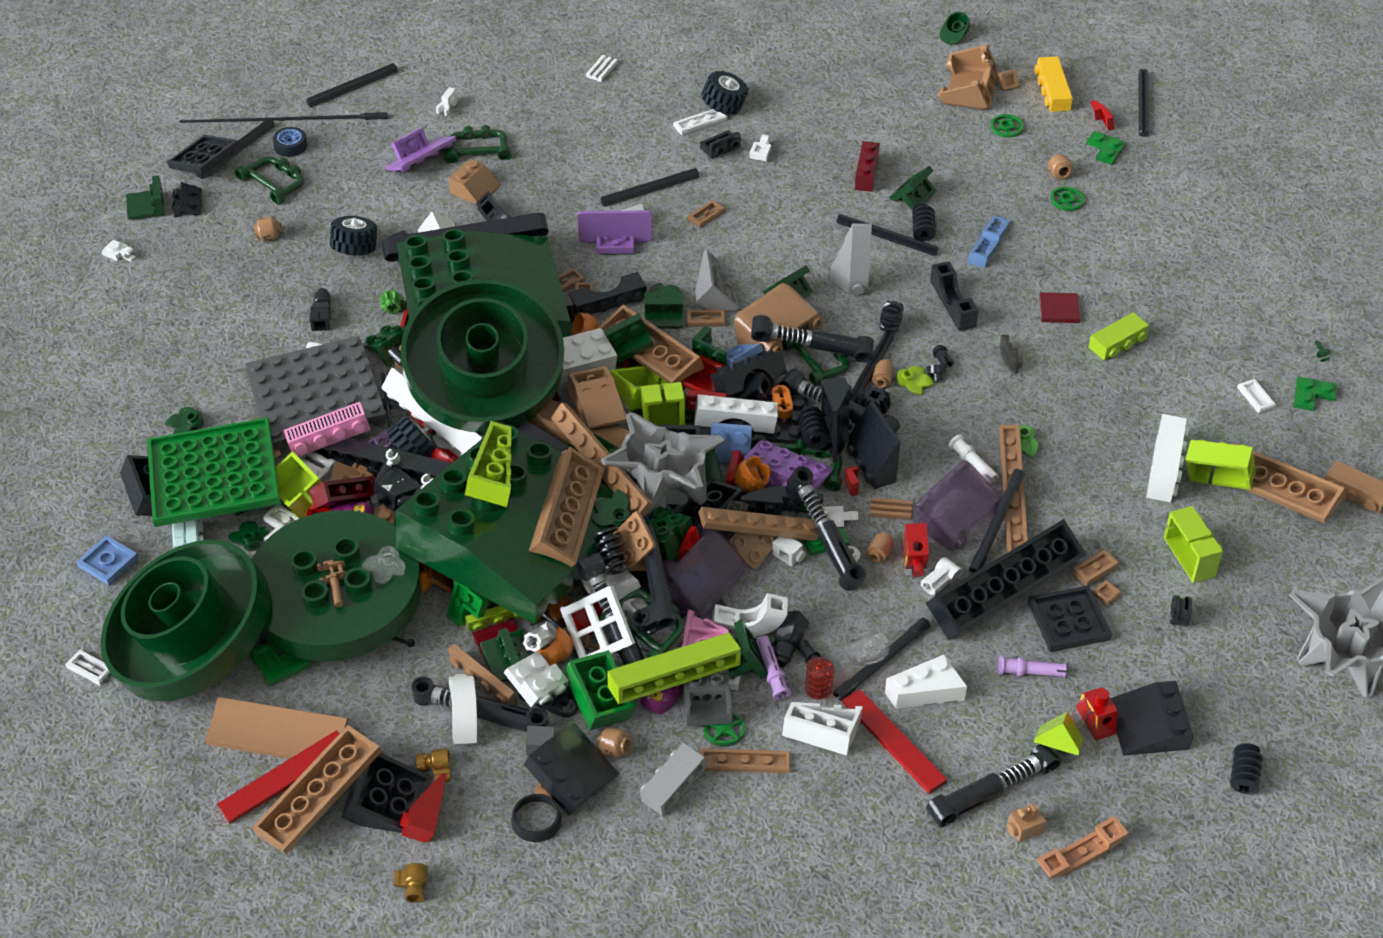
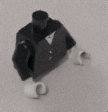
(394, 486)

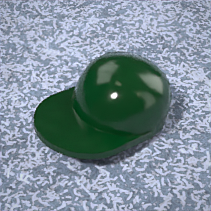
(955, 28)

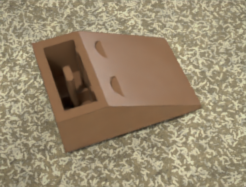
(596, 397)

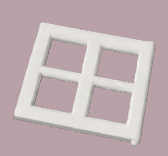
(597, 625)

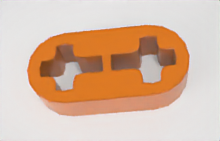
(786, 401)

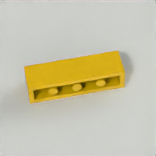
(1053, 84)

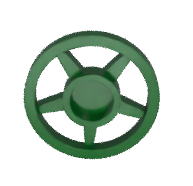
(1007, 125)
(1067, 198)
(725, 730)

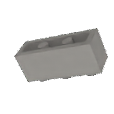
(672, 779)

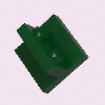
(915, 189)
(796, 281)
(664, 309)
(629, 337)
(504, 651)
(750, 652)

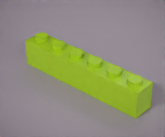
(673, 668)

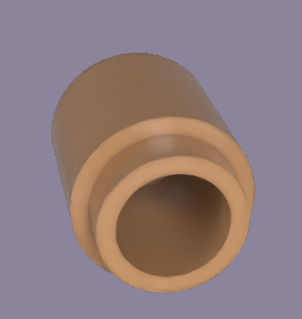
(883, 373)
(880, 547)

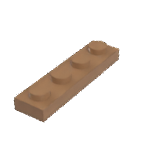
(487, 680)

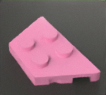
(699, 630)

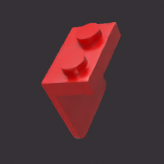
(702, 380)

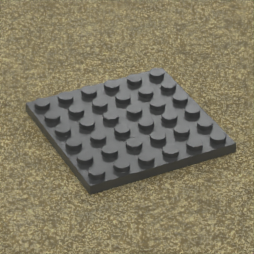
(312, 384)

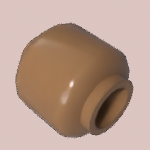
(1060, 167)
(268, 228)
(614, 742)

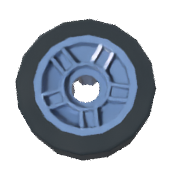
(290, 141)

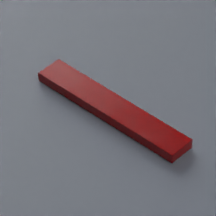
(896, 742)
(273, 782)

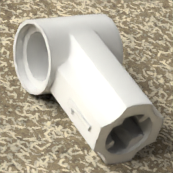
(944, 573)
(540, 637)

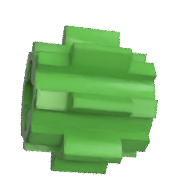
(391, 301)

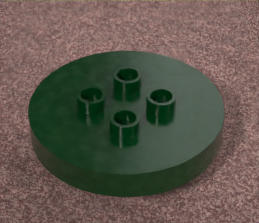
(482, 355)
(302, 608)
(185, 620)

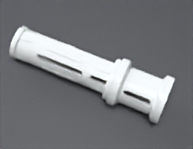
(967, 453)

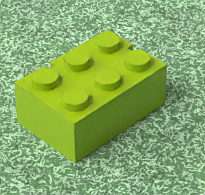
(629, 383)
(663, 404)
(1233, 464)
(294, 484)
(1193, 544)

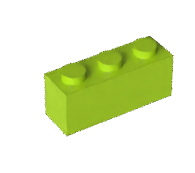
(1118, 336)

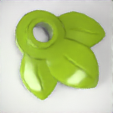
(914, 379)

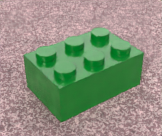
(590, 689)

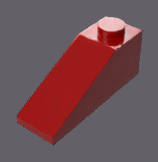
(422, 817)

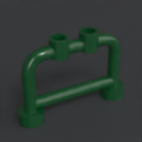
(504, 152)
(277, 194)
(818, 374)
(833, 481)
(656, 647)

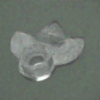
(385, 564)

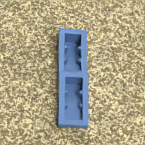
(990, 236)

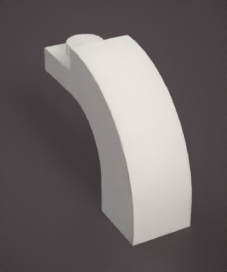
(759, 620)
(463, 709)

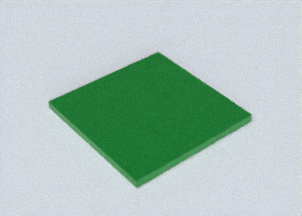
(212, 472)

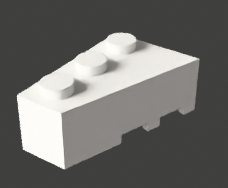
(926, 684)
(822, 726)

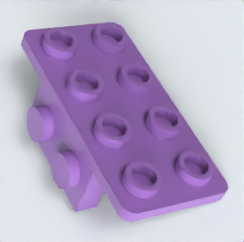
(415, 147)
(615, 230)
(784, 462)

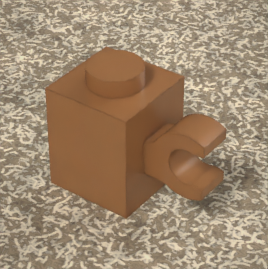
(1026, 822)

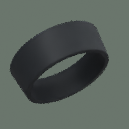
(536, 836)

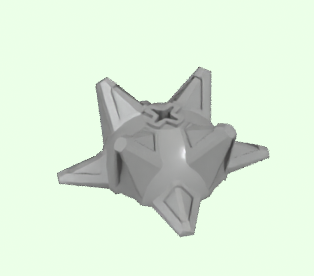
(663, 460)
(1345, 633)

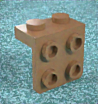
(636, 541)
(752, 547)

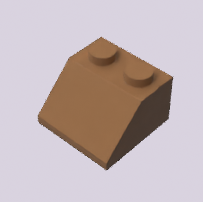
(472, 181)

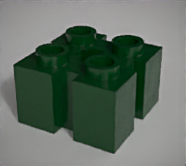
(670, 530)

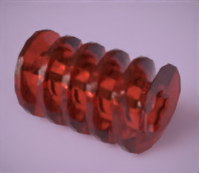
(819, 678)

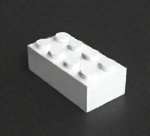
(586, 352)
(1168, 458)

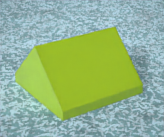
(1060, 734)

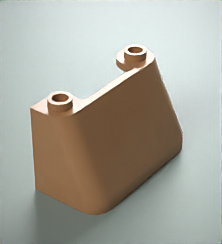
(971, 79)
(784, 308)

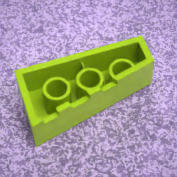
(491, 469)

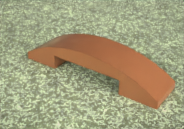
(1094, 845)

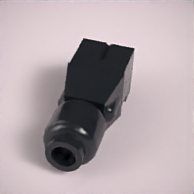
(320, 311)
(789, 635)

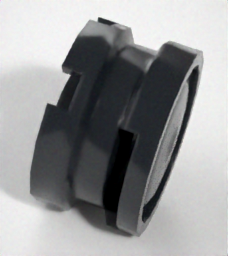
(1181, 610)

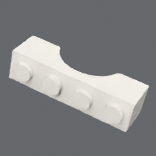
(714, 409)

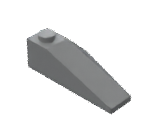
(853, 260)
(713, 287)

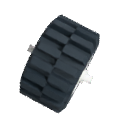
(724, 92)
(353, 235)
(411, 437)

